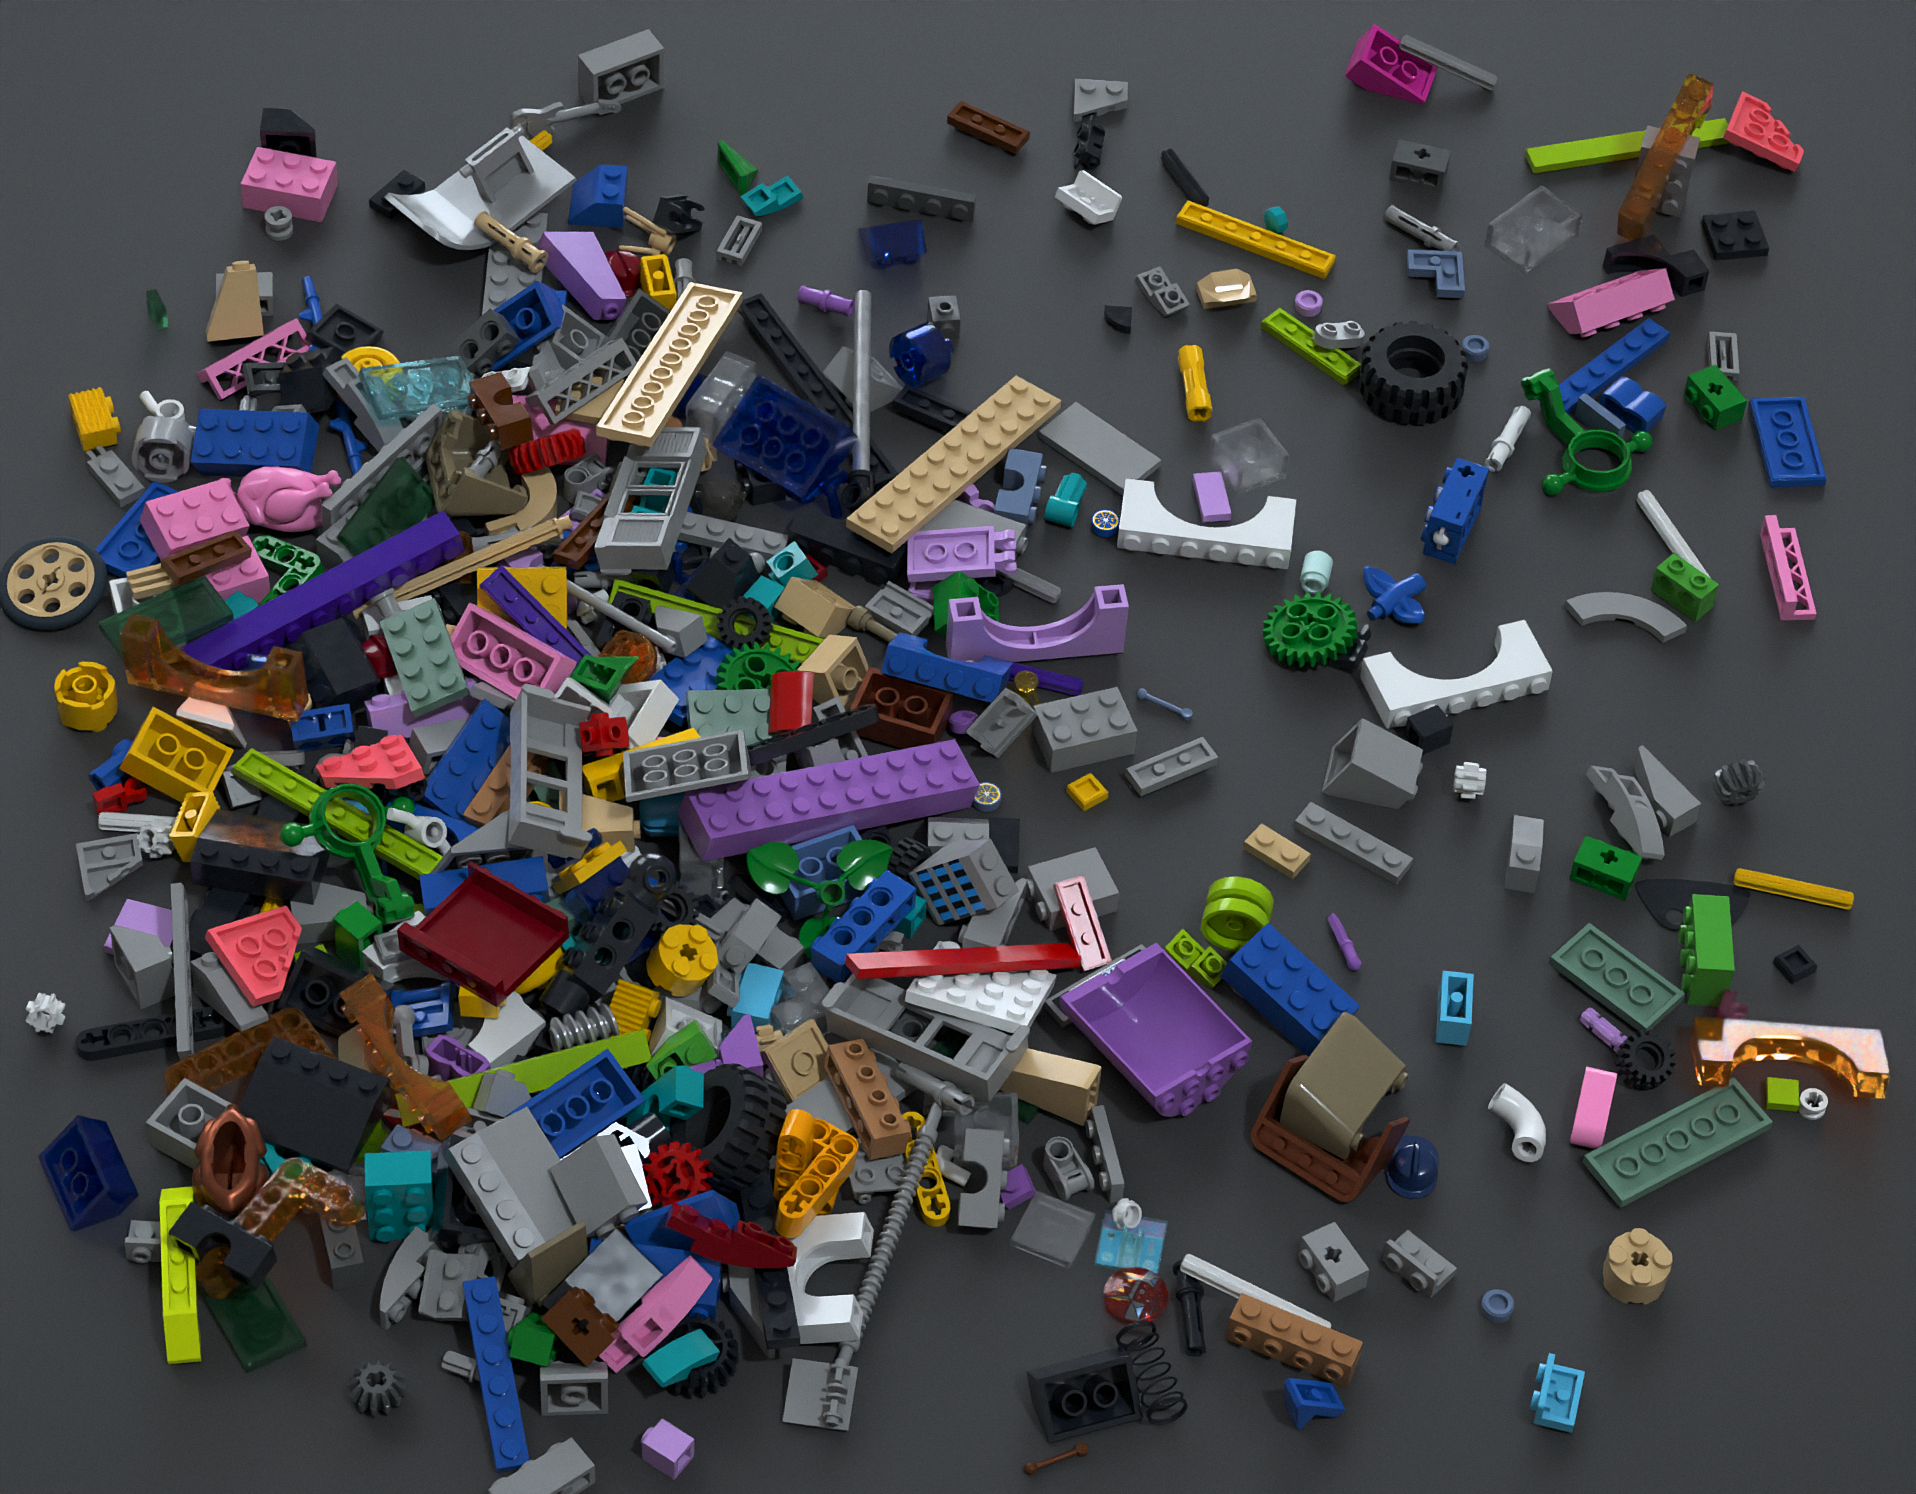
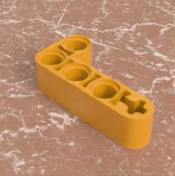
(795, 1154)
(832, 1163)

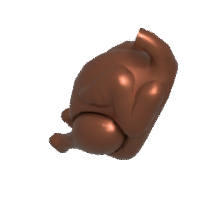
(229, 1162)

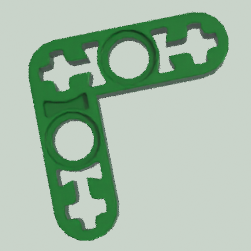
(293, 570)

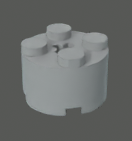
(162, 448)

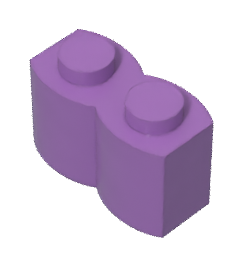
(451, 1060)

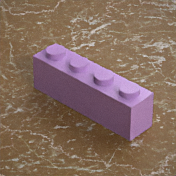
(395, 715)

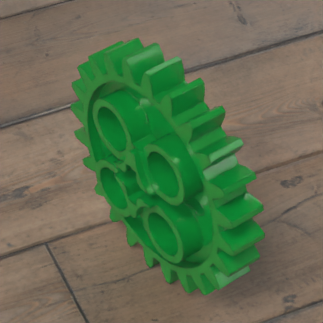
(1310, 629)
(740, 662)

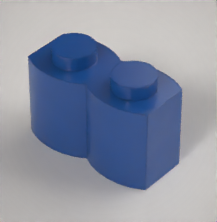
(1633, 405)

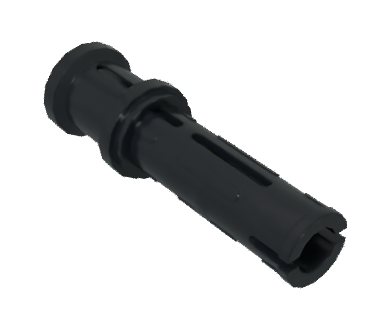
(1189, 1294)

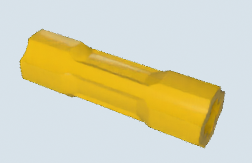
(1197, 396)

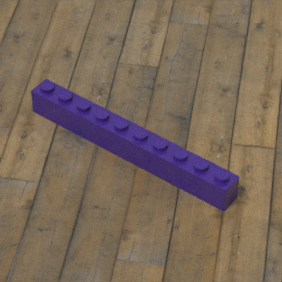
(330, 594)

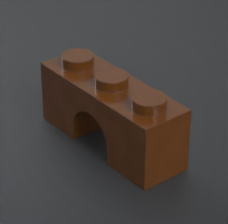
(505, 422)

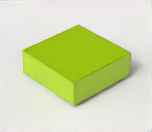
(1782, 1094)

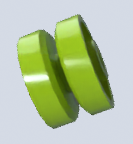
(1235, 912)

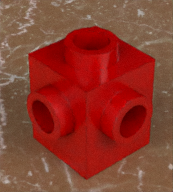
(597, 734)

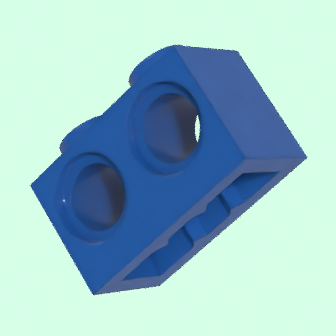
(323, 728)

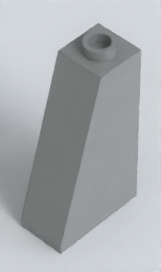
(964, 516)

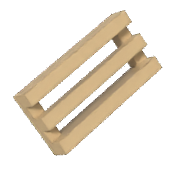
(149, 575)

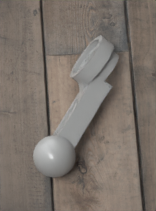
(403, 1022)

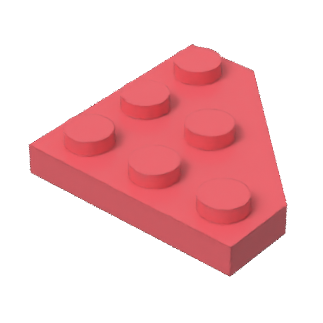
(1758, 132)
(385, 763)
(258, 952)

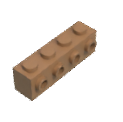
(494, 794)
(867, 1099)
(1294, 1340)

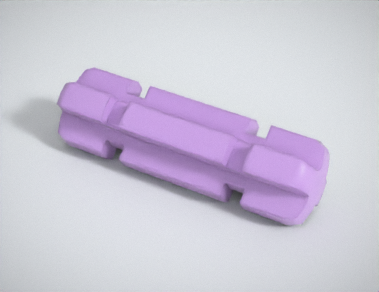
(1602, 1028)

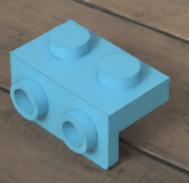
(1558, 1396)

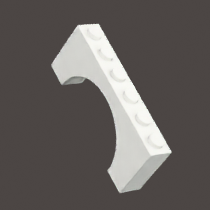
(1151, 528)
(1514, 673)
(499, 1037)

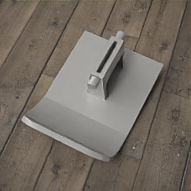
(502, 178)

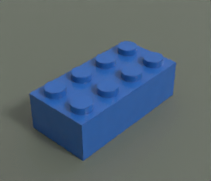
(248, 440)
(1287, 988)
(584, 1103)

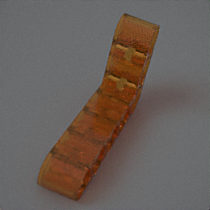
(243, 1050)
(273, 1207)

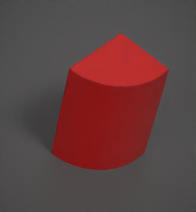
(790, 701)

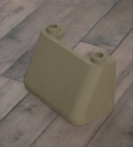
(455, 485)
(1341, 1087)

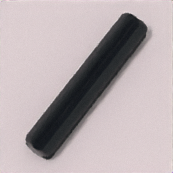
(1184, 177)

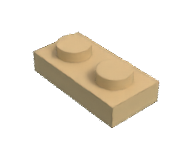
(1276, 851)

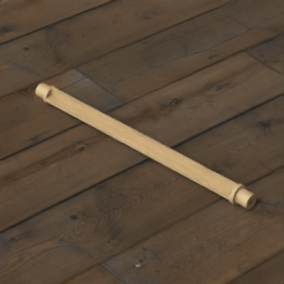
(476, 560)

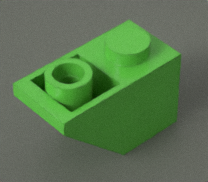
(684, 1048)

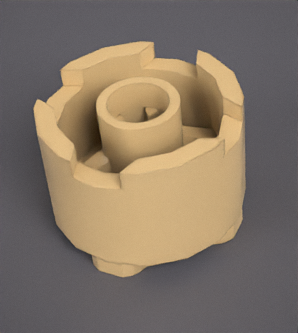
(1636, 1267)

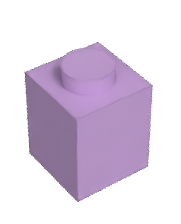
(667, 1448)

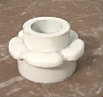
(1126, 1213)

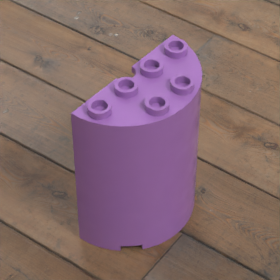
(1159, 1031)

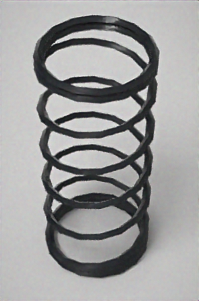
(1156, 1405)

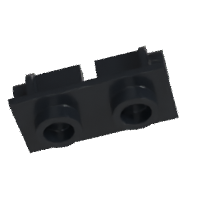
(1089, 144)

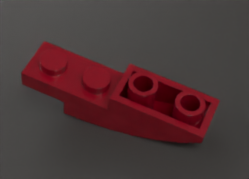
(743, 1246)

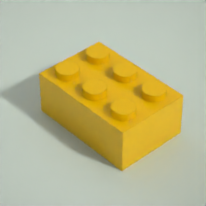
(545, 584)
(175, 757)

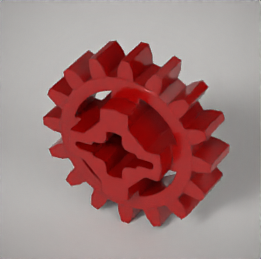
(689, 1170)

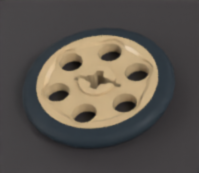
(72, 609)

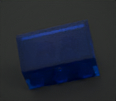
(88, 1173)

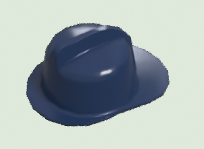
(1413, 1167)

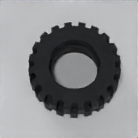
(1408, 397)
(735, 1127)

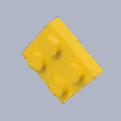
(588, 865)

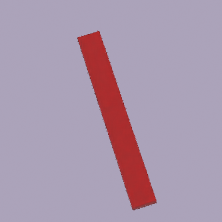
(962, 960)

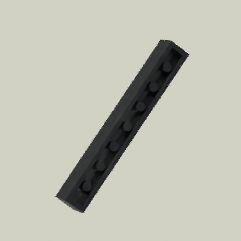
(229, 906)

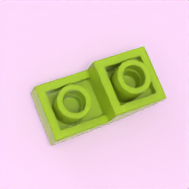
(1197, 962)

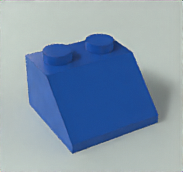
(600, 197)

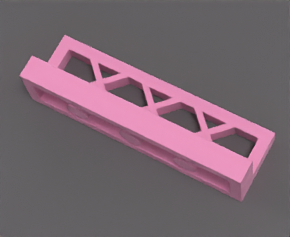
(245, 353)
(1782, 575)

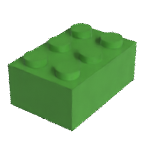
(1706, 949)

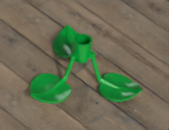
(776, 862)

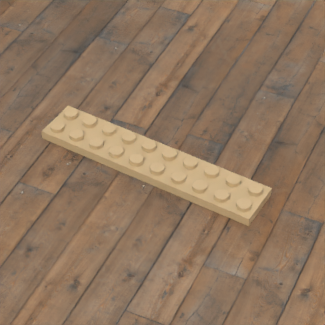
(669, 365)
(953, 464)

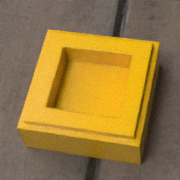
(1087, 792)

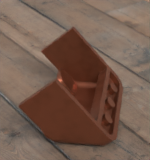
(1335, 1176)

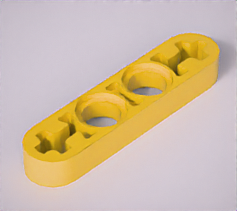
(932, 1170)

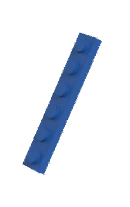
(1612, 363)
(495, 1374)

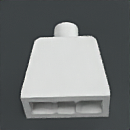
(577, 693)

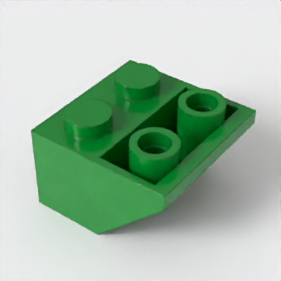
(956, 587)

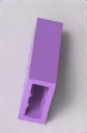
(584, 272)

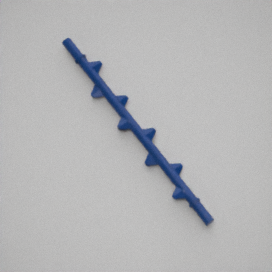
(343, 421)

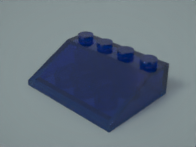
(785, 438)

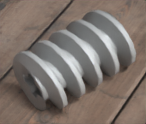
(582, 1027)

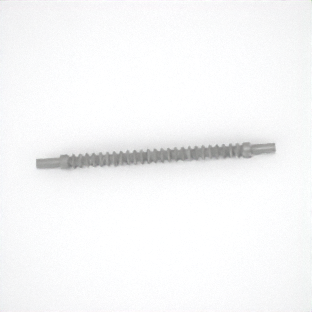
(897, 1214)

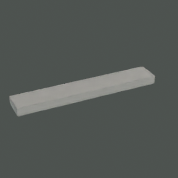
(182, 971)

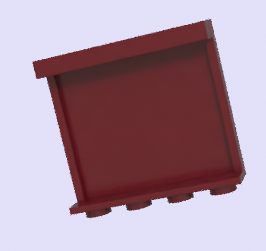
(486, 935)

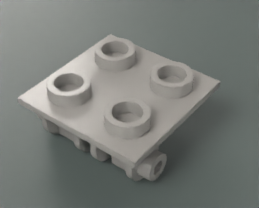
(875, 1174)
(820, 1394)

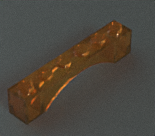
(434, 1098)

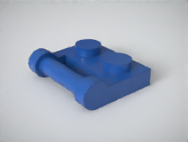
(433, 1015)

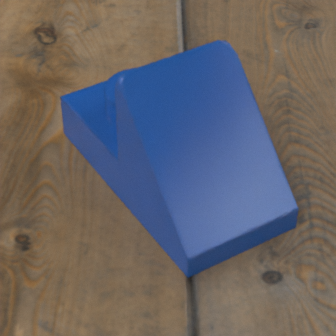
(1310, 1398)

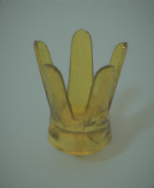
(1026, 684)

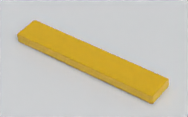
(1255, 239)

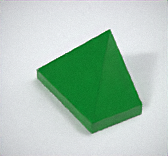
(735, 167)

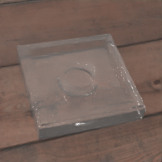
(1052, 1229)

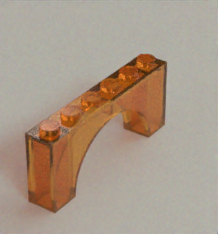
(1645, 193)
(158, 664)
(1849, 1053)

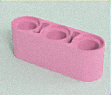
(1593, 1108)

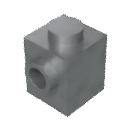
(944, 315)

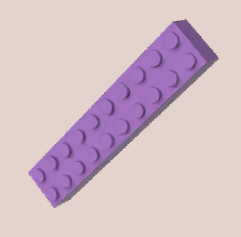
(828, 797)

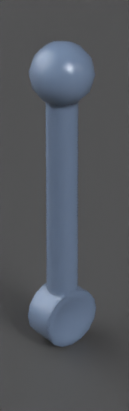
(1186, 713)

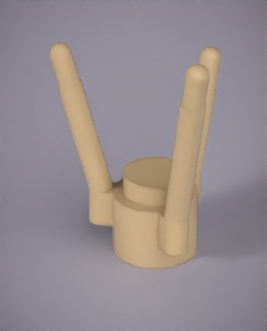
(660, 238)

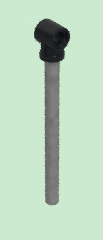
(861, 479)

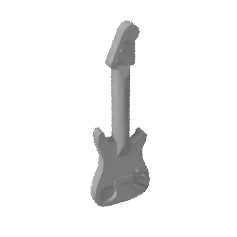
(536, 120)

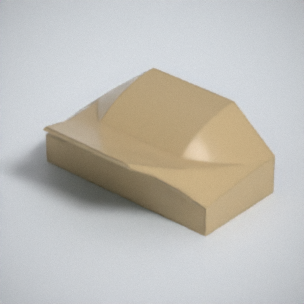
(1226, 289)

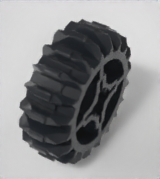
(703, 1378)

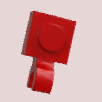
(117, 797)

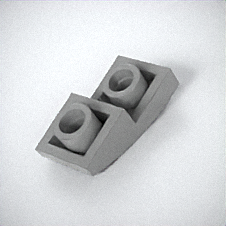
(1161, 293)

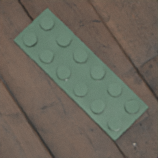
(1677, 1142)

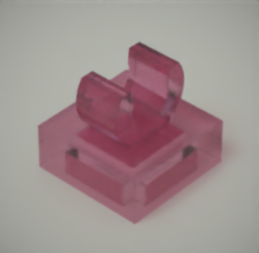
(1728, 1009)

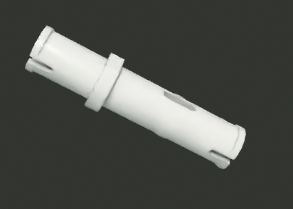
(1504, 445)

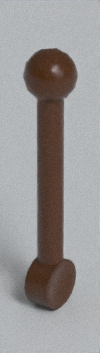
(1080, 1450)

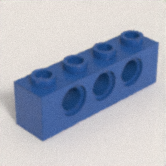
(863, 925)

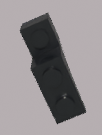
(1684, 269)

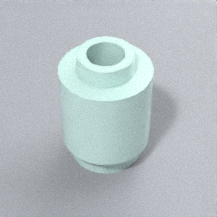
(1316, 571)

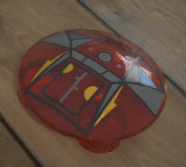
(1136, 1294)

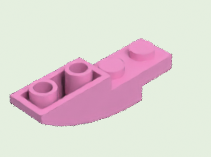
(659, 1314)

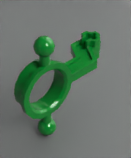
(1545, 388)
(382, 890)

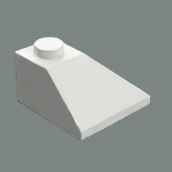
(212, 721)
(675, 1016)

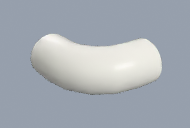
(1523, 1119)

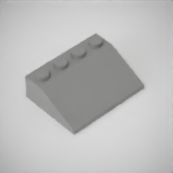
(686, 765)
(512, 1183)

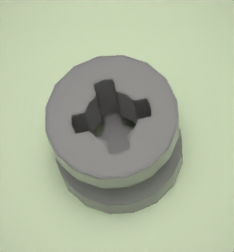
(278, 223)

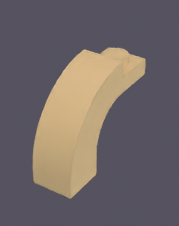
(540, 506)

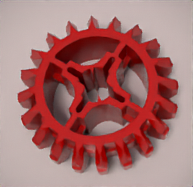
(547, 451)

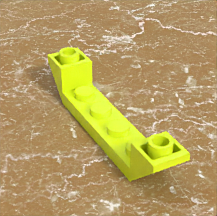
(178, 1283)

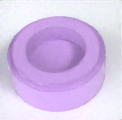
(1308, 303)

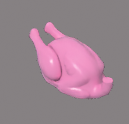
(284, 497)

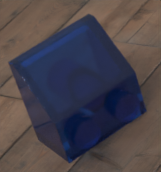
(894, 240)

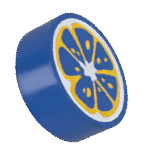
(1105, 523)

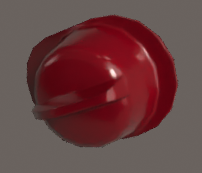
(626, 269)
(380, 656)

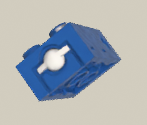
(1454, 510)

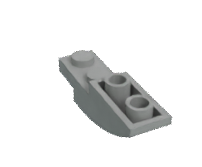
(345, 381)
(1633, 812)
(406, 1275)

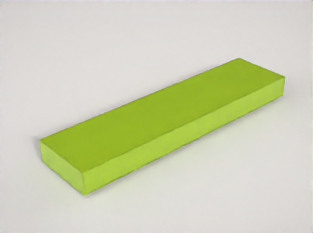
(1299, 339)

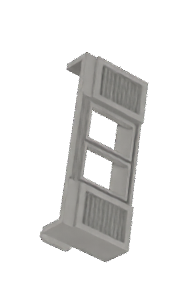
(649, 539)
(552, 730)
(873, 1005)

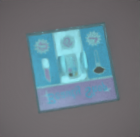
(1131, 1246)

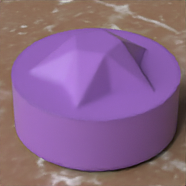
(961, 721)

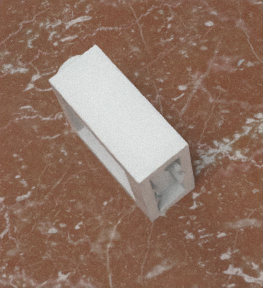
(645, 709)

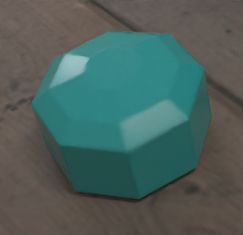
(1275, 220)

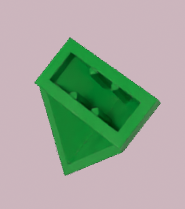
(603, 674)

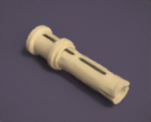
(518, 246)

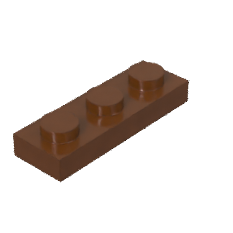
(988, 127)
(206, 558)

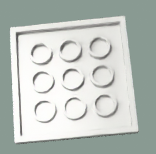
(989, 998)

